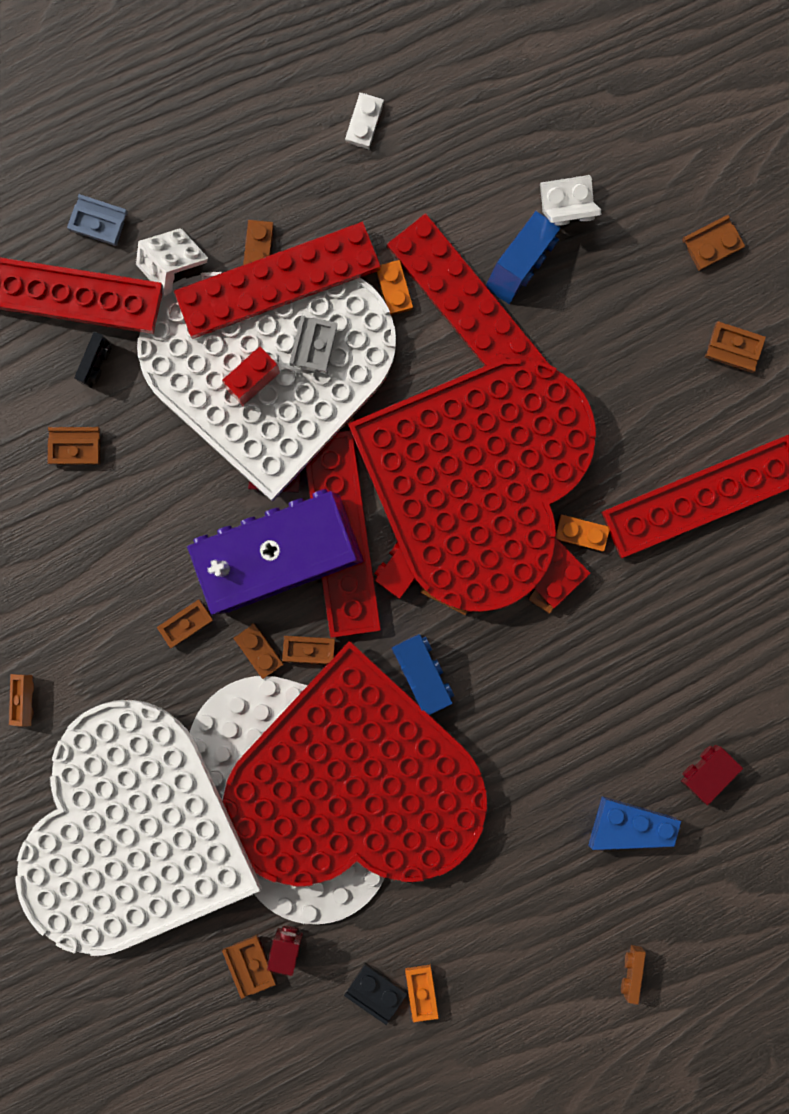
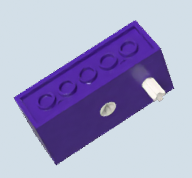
(246, 566)

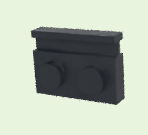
(89, 368)
(375, 993)

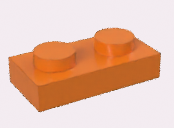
(394, 288)
(582, 533)
(421, 993)

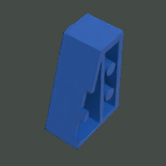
(522, 256)
(423, 674)
(630, 826)

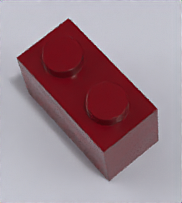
(710, 774)
(285, 950)

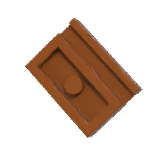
(713, 243)
(735, 347)
(74, 445)
(249, 966)

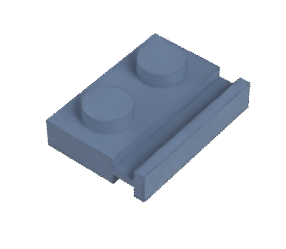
(97, 220)

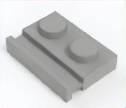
(313, 344)

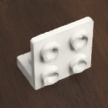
(569, 200)
(168, 254)

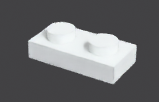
(364, 120)

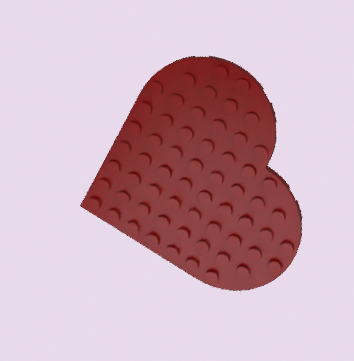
(475, 476)
(355, 779)

